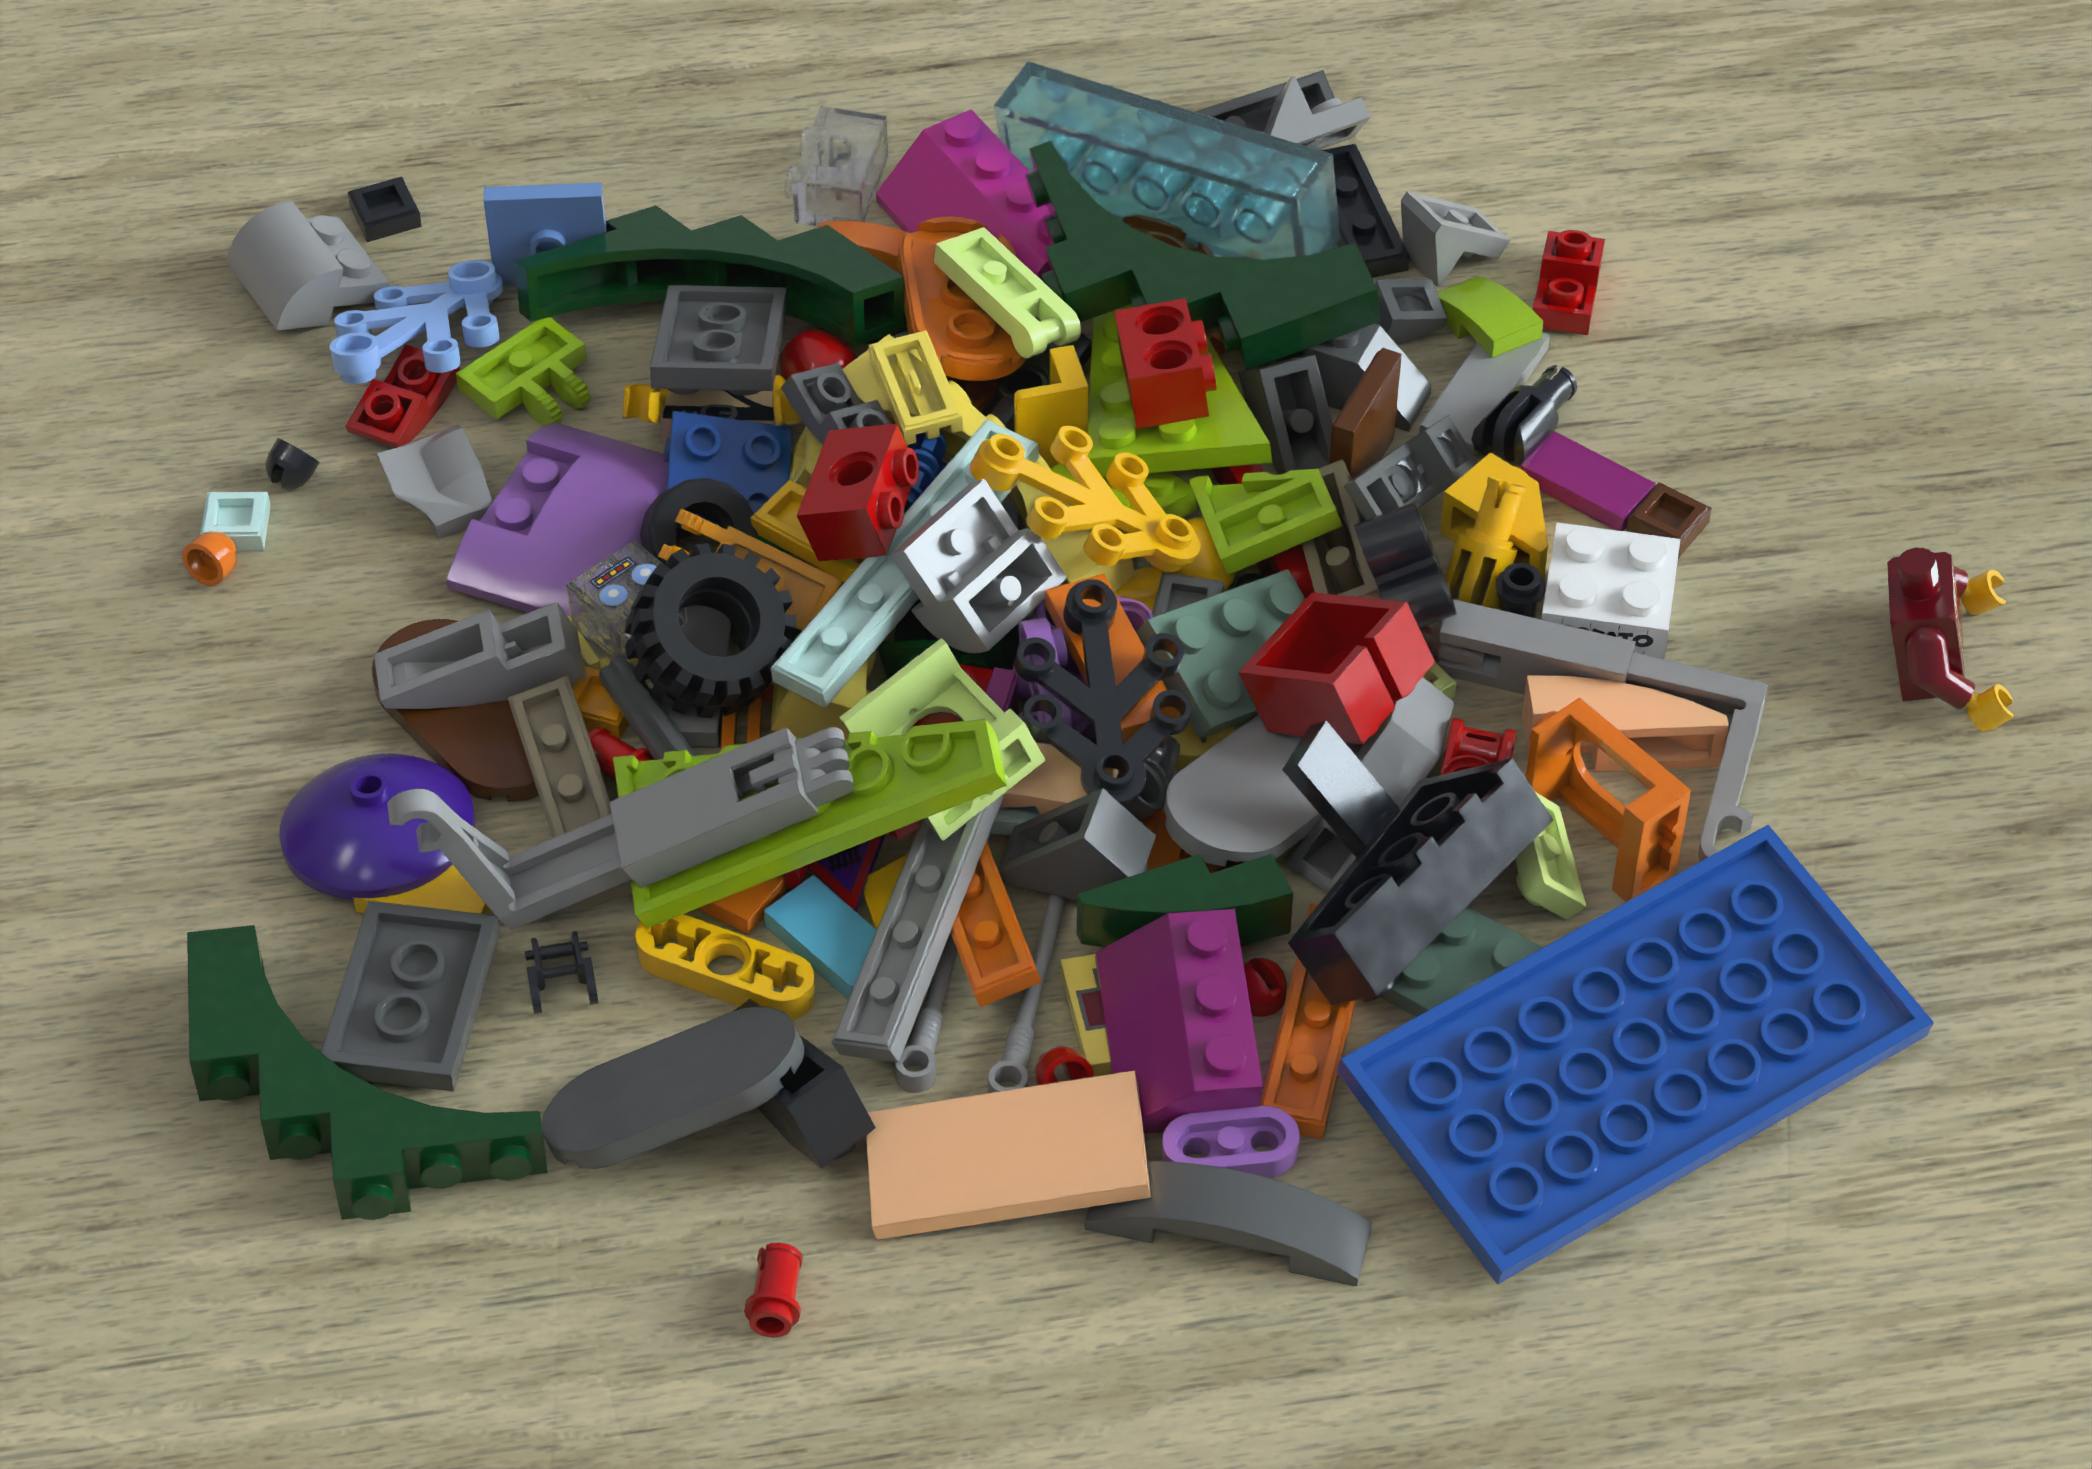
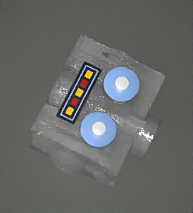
(604, 597)

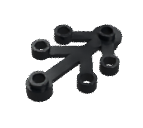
(1101, 700)

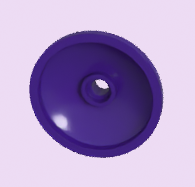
(341, 832)

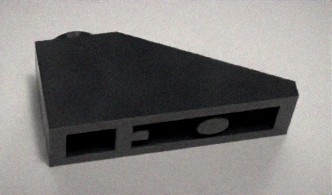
(817, 1107)

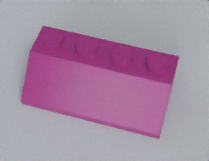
(969, 174)

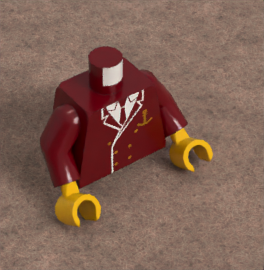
(1929, 633)

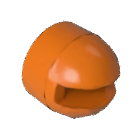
(210, 557)

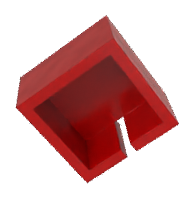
(1338, 665)

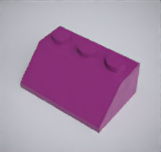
(1181, 1016)

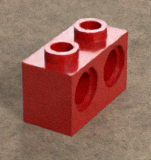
(1164, 363)

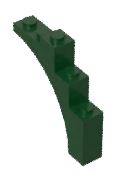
(647, 250)
(1255, 303)
(312, 1107)

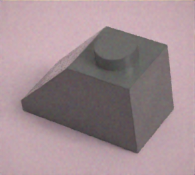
(1347, 358)
(1291, 412)
(1077, 847)

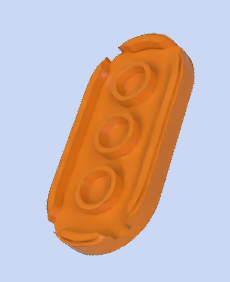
(962, 333)

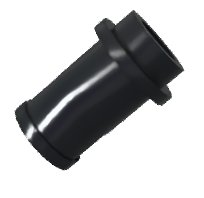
(1520, 589)

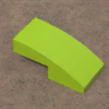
(1490, 315)

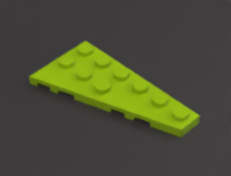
(1221, 440)
(894, 786)

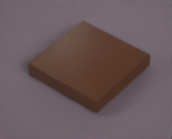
(1369, 416)

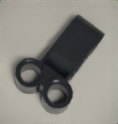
(1406, 563)

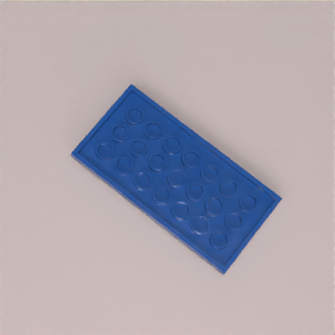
(1632, 1051)

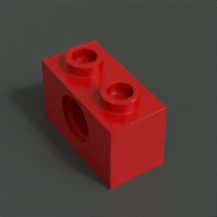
(858, 492)

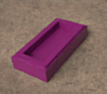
(1587, 480)

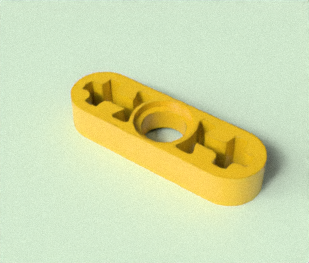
(710, 941)

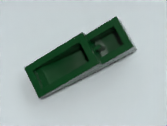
(1251, 888)

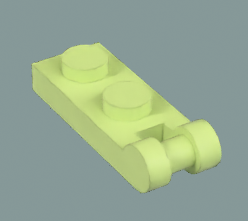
(1007, 291)

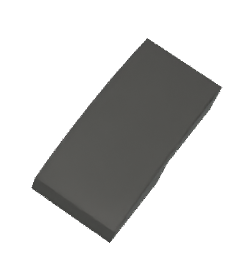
(829, 402)

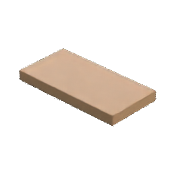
(1006, 1155)

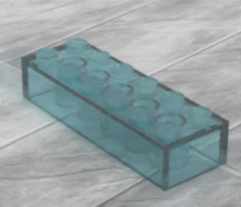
(1152, 159)

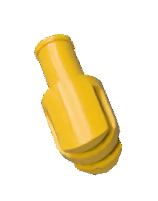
(1487, 543)

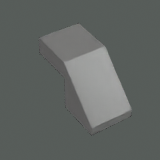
(1408, 740)

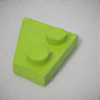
(1264, 514)

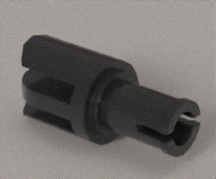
(1524, 417)

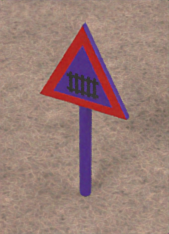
(849, 870)

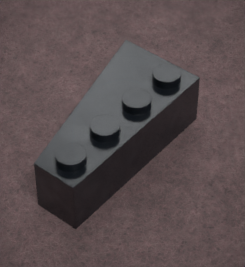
(1417, 877)

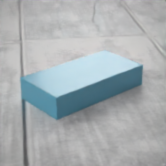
(822, 932)

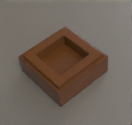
(1670, 515)

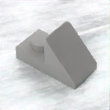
(1319, 127)
(1442, 231)

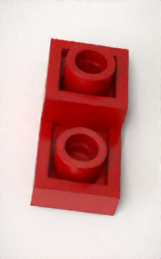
(1568, 281)
(402, 404)

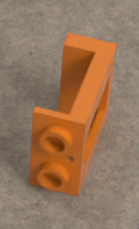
(1644, 831)

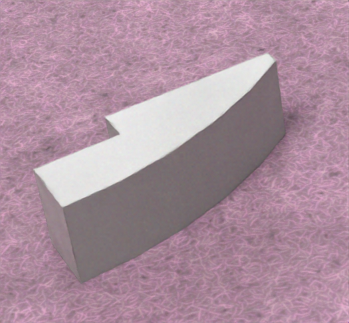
(480, 660)

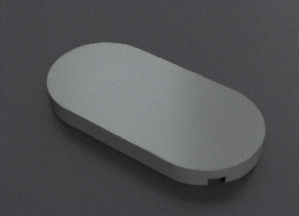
(1239, 800)

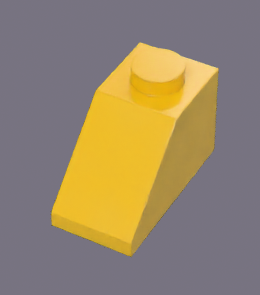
(1465, 497)

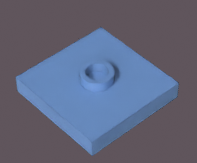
(539, 219)

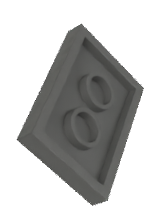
(719, 339)
(411, 994)

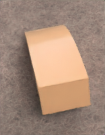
(1661, 724)

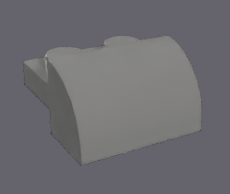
(302, 266)
(975, 570)

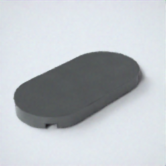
(672, 1088)

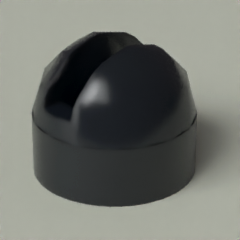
(289, 465)

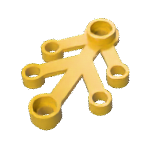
(1160, 538)

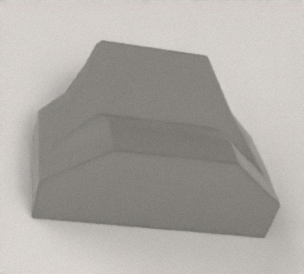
(439, 478)

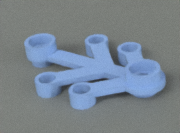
(470, 286)

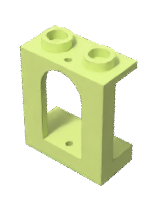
(938, 684)

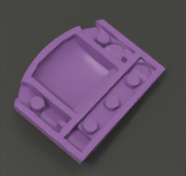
(557, 517)

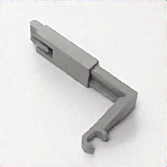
(1505, 647)
(649, 830)

